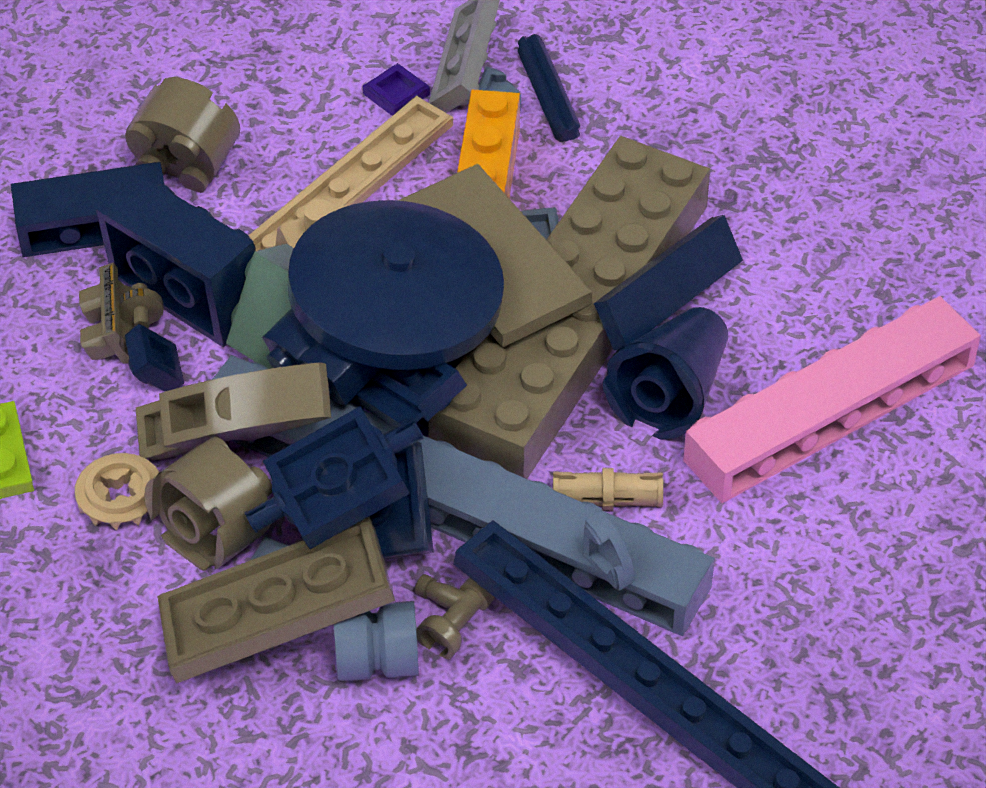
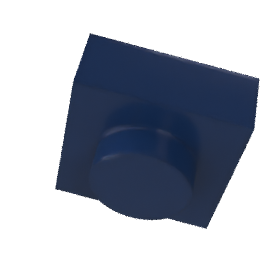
(153, 359)

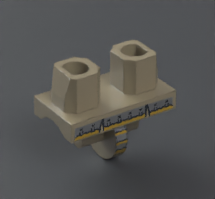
(119, 310)

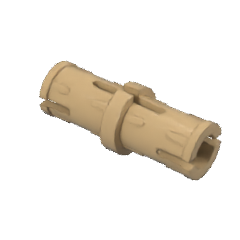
(611, 488)

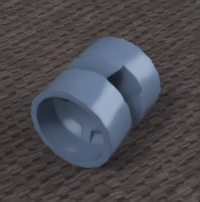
(378, 642)

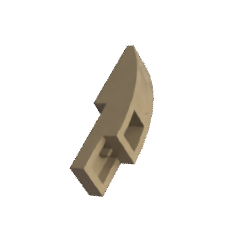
(233, 408)

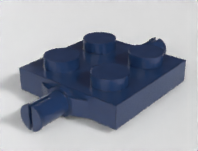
(335, 477)

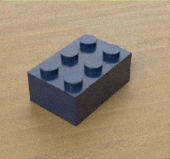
(177, 253)

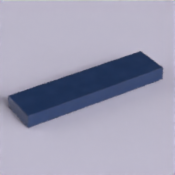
(668, 282)

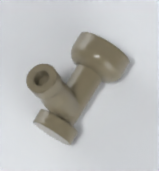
(461, 606)

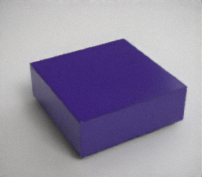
(395, 89)

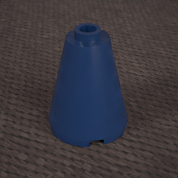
(667, 373)

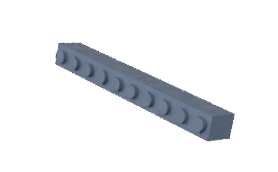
(473, 492)

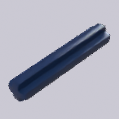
(548, 88)

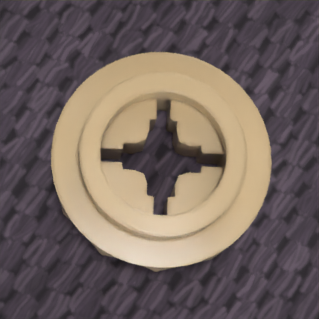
(114, 472)

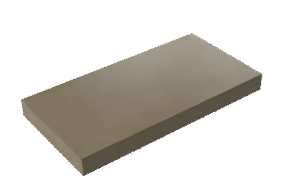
(536, 278)
(272, 600)

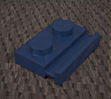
(409, 394)

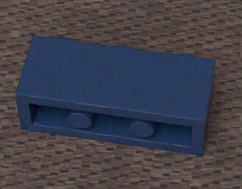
(62, 212)

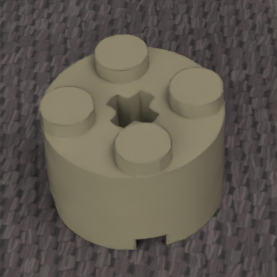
(183, 132)
(204, 492)

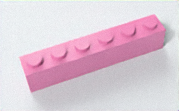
(829, 398)

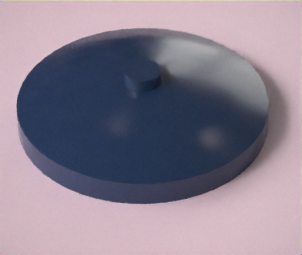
(395, 284)

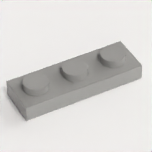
(464, 54)

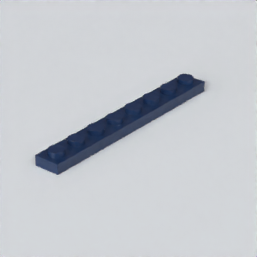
(632, 664)

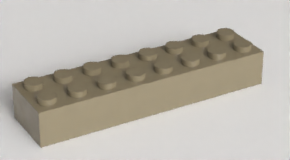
(616, 225)

